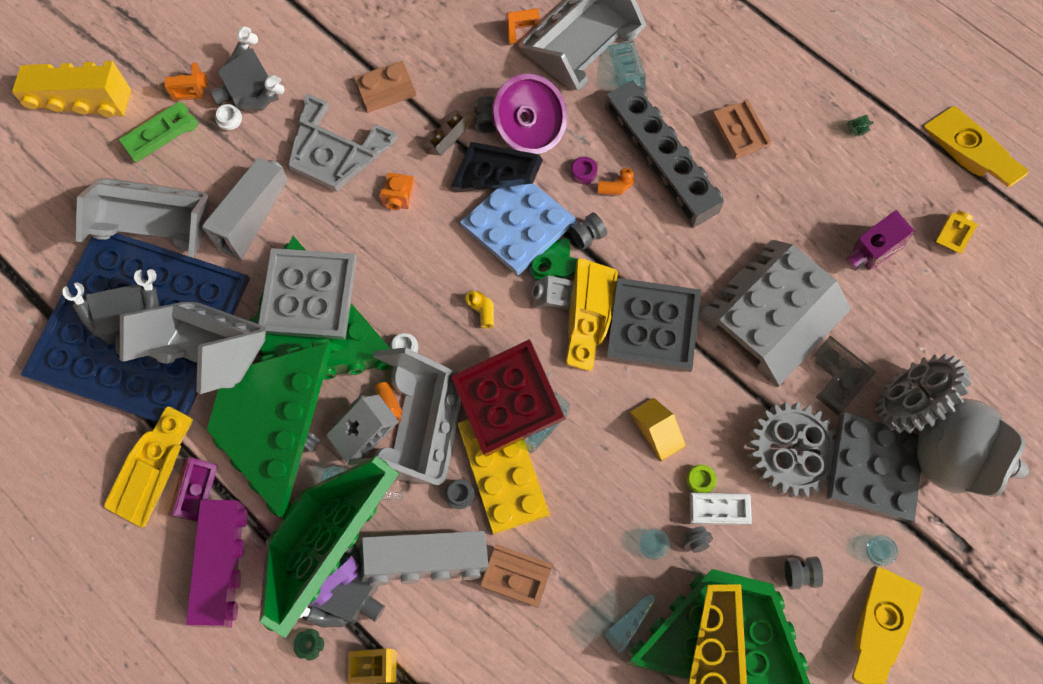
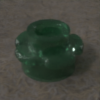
(860, 125)
(301, 640)

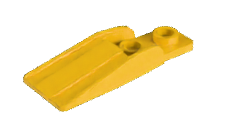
(974, 147)
(589, 312)
(148, 468)
(884, 625)

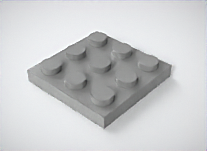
(308, 293)

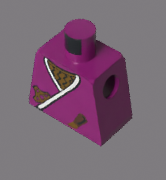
(880, 242)

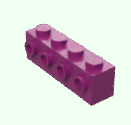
(216, 564)

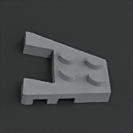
(330, 157)

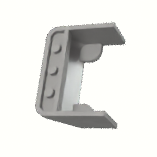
(142, 209)
(211, 338)
(427, 421)

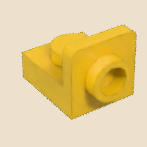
(956, 231)

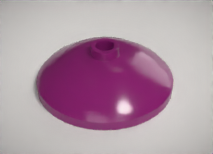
(543, 111)

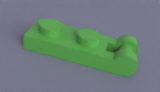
(158, 131)

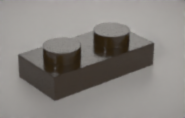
(448, 133)

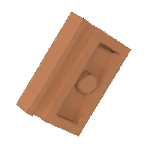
(385, 86)
(741, 129)
(516, 576)

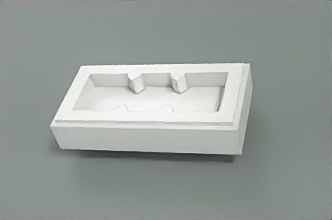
(720, 509)

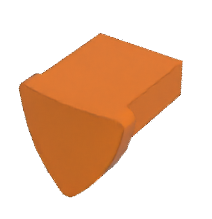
(520, 19)

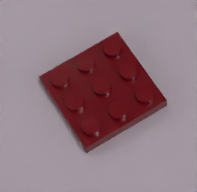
(508, 398)

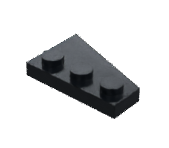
(495, 167)

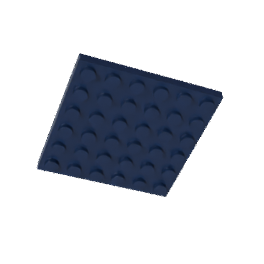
(89, 368)

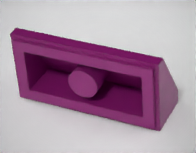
(192, 486)

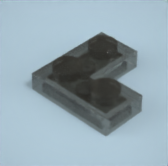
(847, 373)

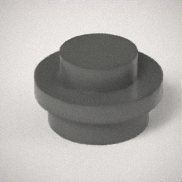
(459, 494)
(697, 539)

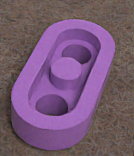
(344, 574)

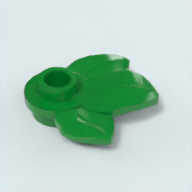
(556, 259)

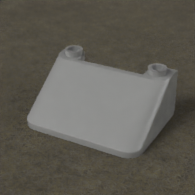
(578, 34)

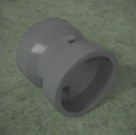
(483, 110)
(588, 230)
(802, 573)

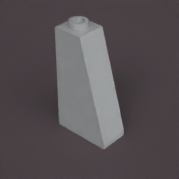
(245, 208)

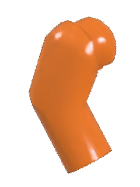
(619, 185)

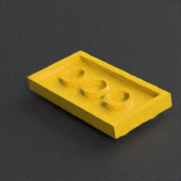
(505, 483)

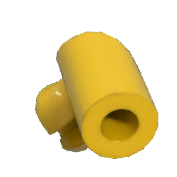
(483, 306)

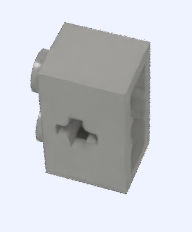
(362, 427)

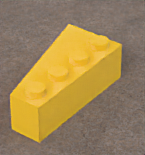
(73, 88)
(720, 638)

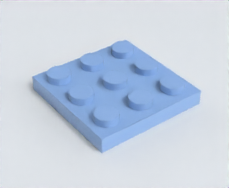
(518, 224)

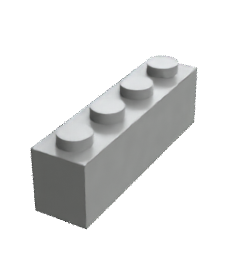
(423, 556)

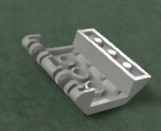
(778, 308)

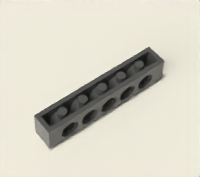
(678, 186)

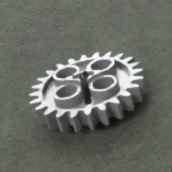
(936, 379)
(795, 424)

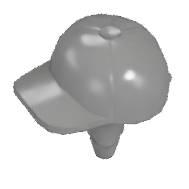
(971, 450)

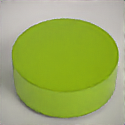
(701, 479)

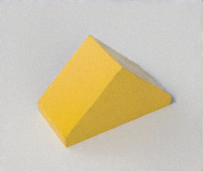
(659, 428)
(372, 666)

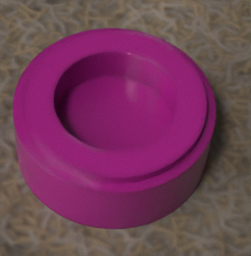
(584, 170)

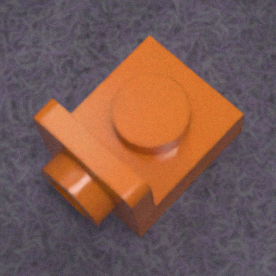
(189, 86)
(397, 191)

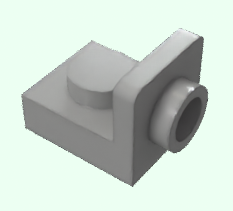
(552, 292)

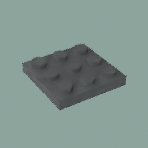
(654, 325)
(875, 468)

